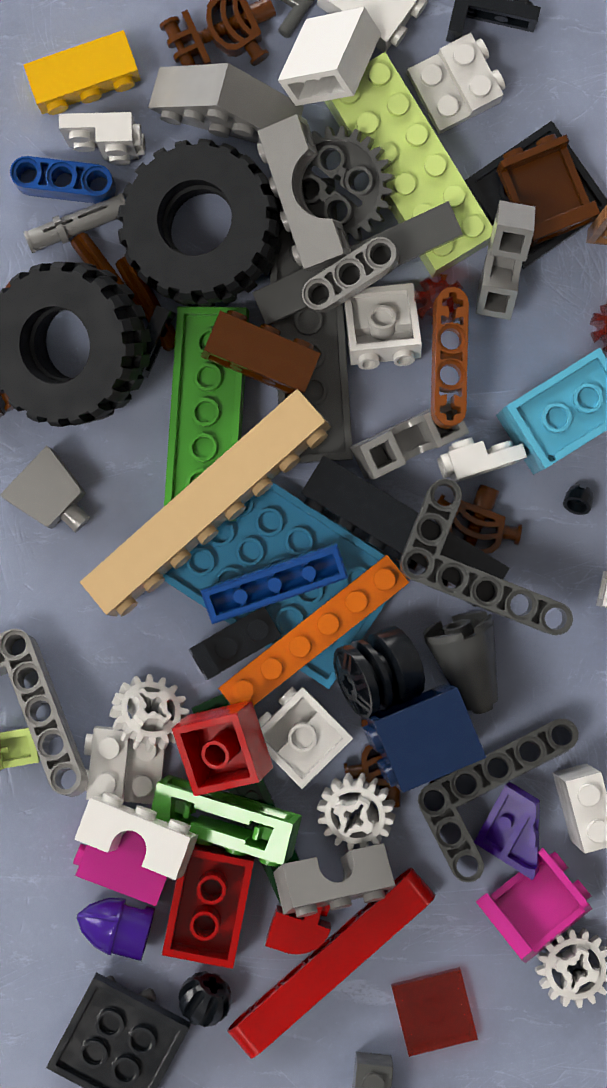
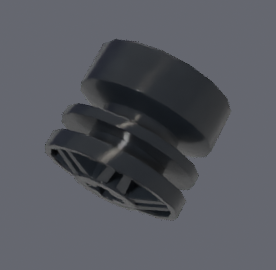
(379, 671)

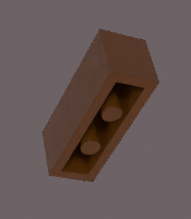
(260, 353)

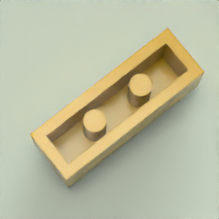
(82, 73)

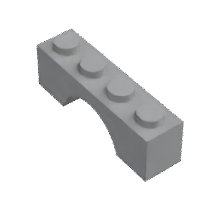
(288, 151)

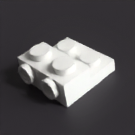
(457, 83)
(111, 132)
(383, 326)
(472, 459)
(302, 735)
(121, 768)

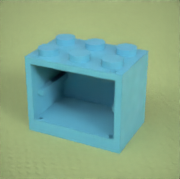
(560, 412)

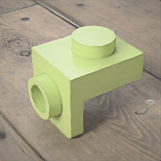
(17, 748)

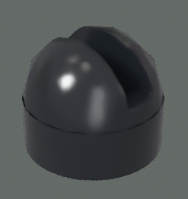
(578, 500)

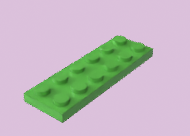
(204, 401)

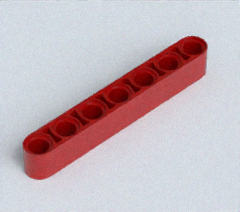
(330, 964)

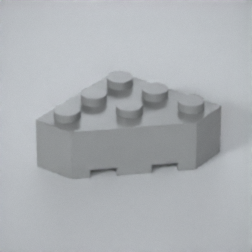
(219, 100)

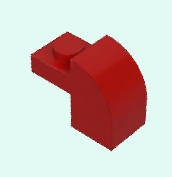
(297, 934)

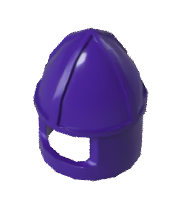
(116, 927)

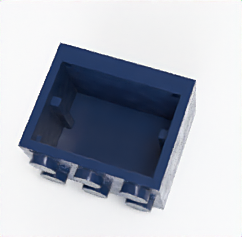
(424, 738)

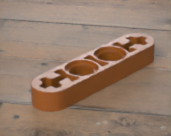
(445, 357)

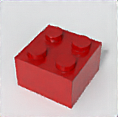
(222, 748)

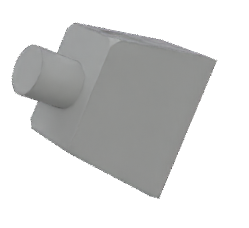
(48, 492)

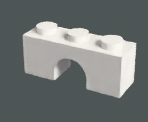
(167, 844)

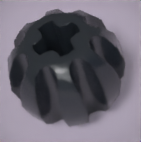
(205, 999)

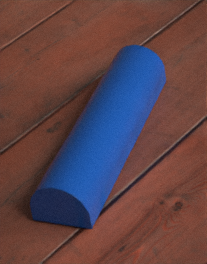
(274, 583)

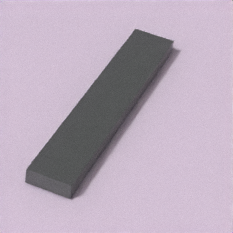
(410, 237)

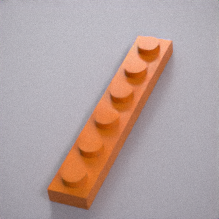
(315, 633)

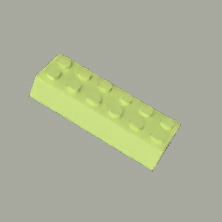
(418, 159)

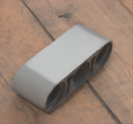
(332, 276)

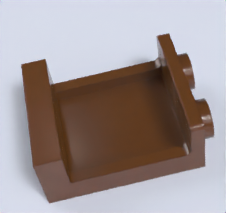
(551, 184)

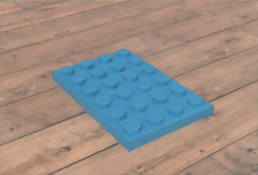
(269, 532)

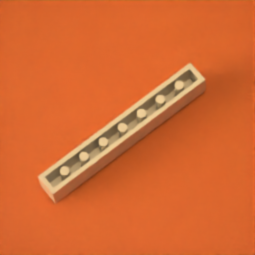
(206, 504)

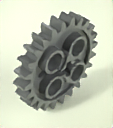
(355, 159)

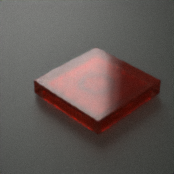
(434, 1011)

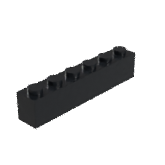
(390, 523)

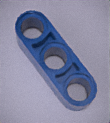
(50, 169)

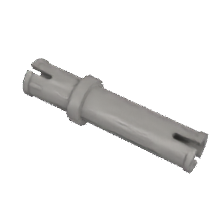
(68, 226)

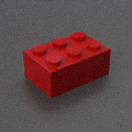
(209, 907)

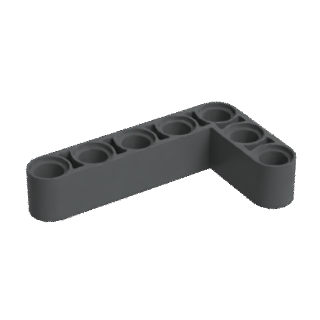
(471, 577)
(485, 783)

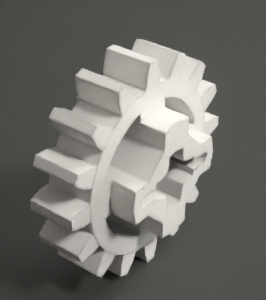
(146, 698)
(366, 824)
(570, 982)

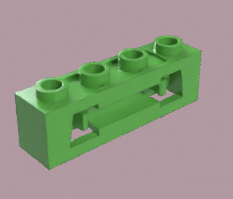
(270, 841)

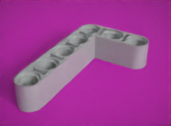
(31, 700)

